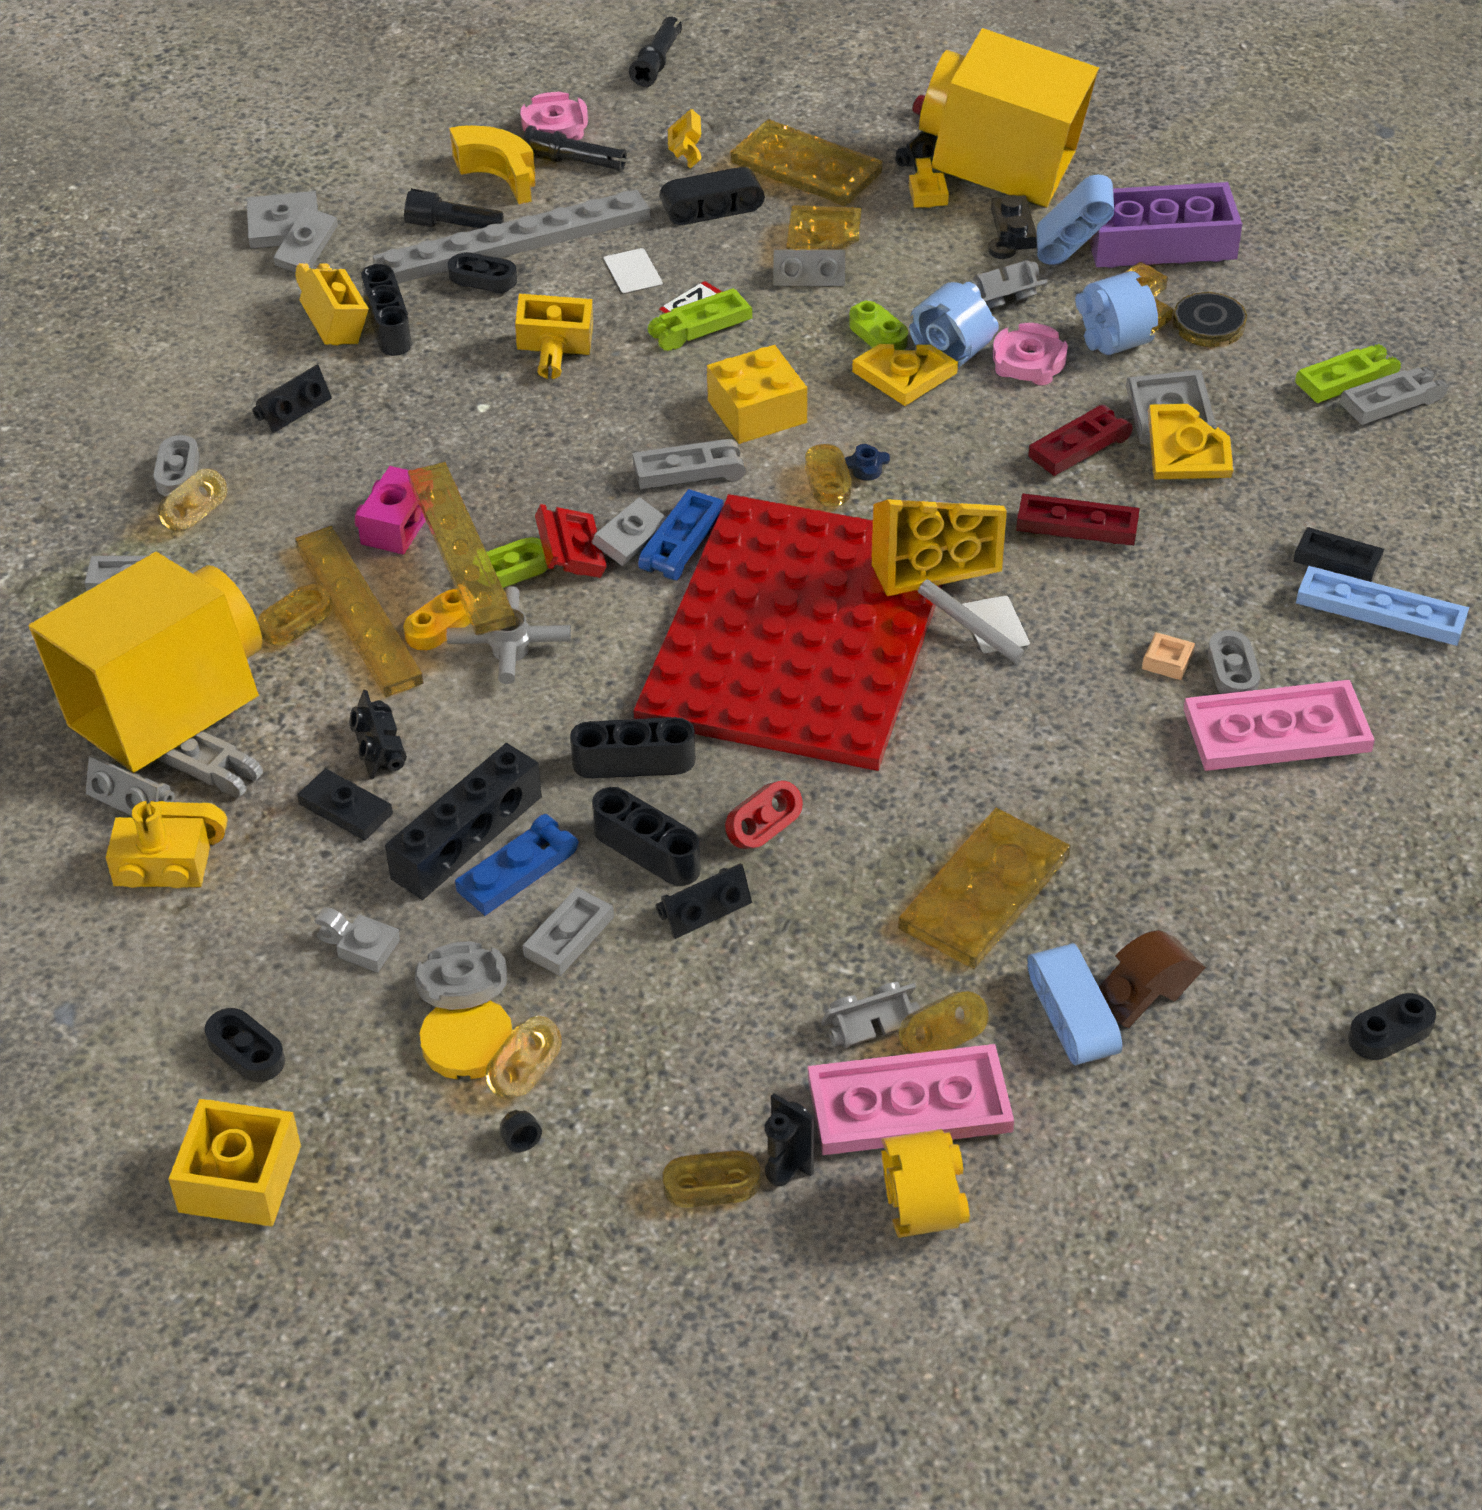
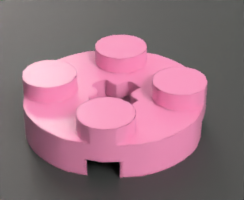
(555, 113)
(1014, 361)

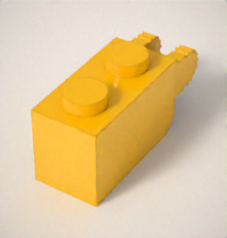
(331, 303)

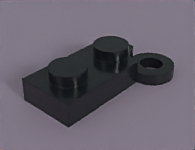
(1013, 226)

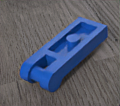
(680, 534)
(516, 865)

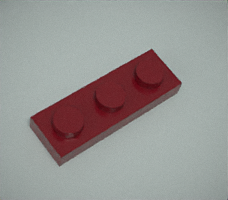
(1078, 519)

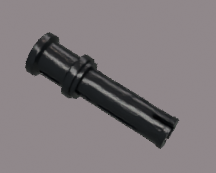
(652, 57)
(558, 146)

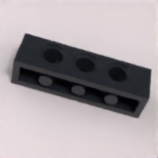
(463, 821)

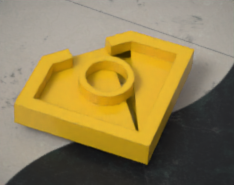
(904, 373)
(1186, 445)

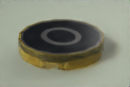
(1209, 319)

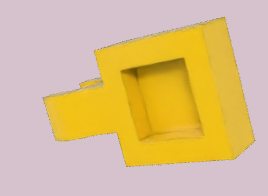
(684, 136)
(926, 187)

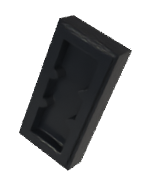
(1338, 554)
(345, 804)

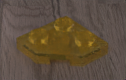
(823, 227)

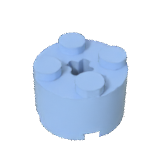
(1117, 313)
(954, 321)

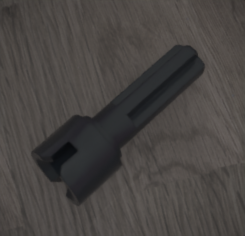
(428, 209)

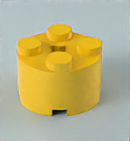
(923, 1182)

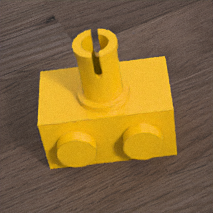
(554, 328)
(157, 850)

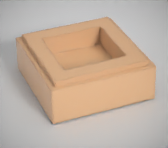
(1168, 656)

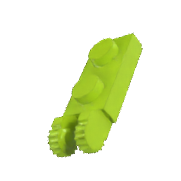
(699, 319)
(1345, 372)

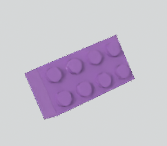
(1169, 226)

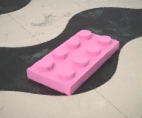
(1278, 725)
(909, 1094)

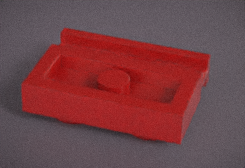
(567, 541)

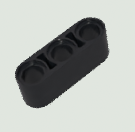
(711, 196)
(386, 309)
(633, 747)
(646, 836)

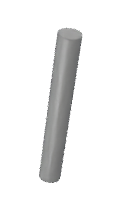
(971, 621)

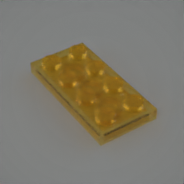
(806, 162)
(984, 888)

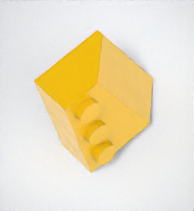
(935, 542)

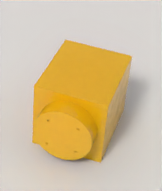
(1007, 115)
(150, 657)

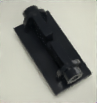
(920, 146)
(292, 399)
(376, 735)
(705, 901)
(788, 1141)

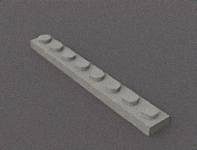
(518, 235)

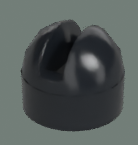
(525, 1129)

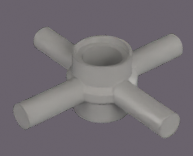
(511, 642)

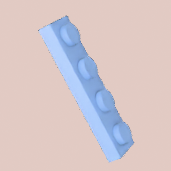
(1382, 605)

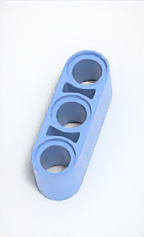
(1075, 219)
(1074, 1004)

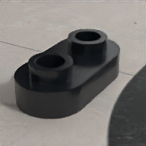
(482, 272)
(1396, 1026)
(248, 1047)

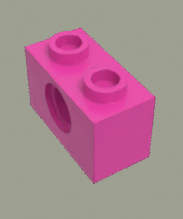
(390, 513)

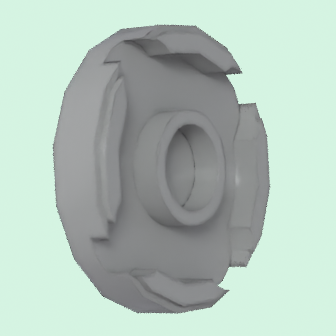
(461, 975)

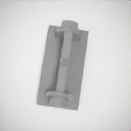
(809, 268)
(1019, 281)
(121, 787)
(854, 1018)

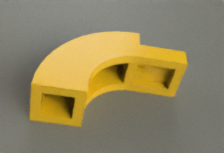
(496, 153)

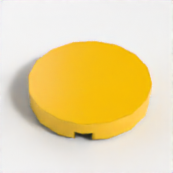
(464, 1039)

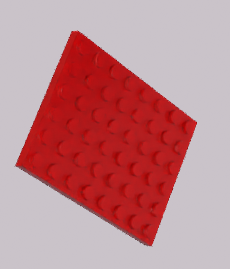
(789, 638)

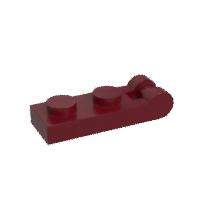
(1079, 439)

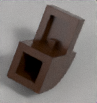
(1146, 969)

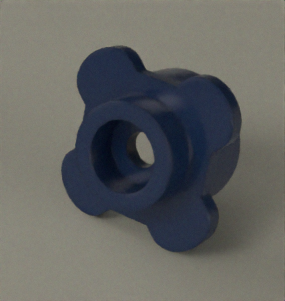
(867, 462)

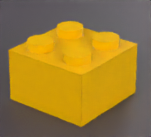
(757, 394)
(235, 1162)

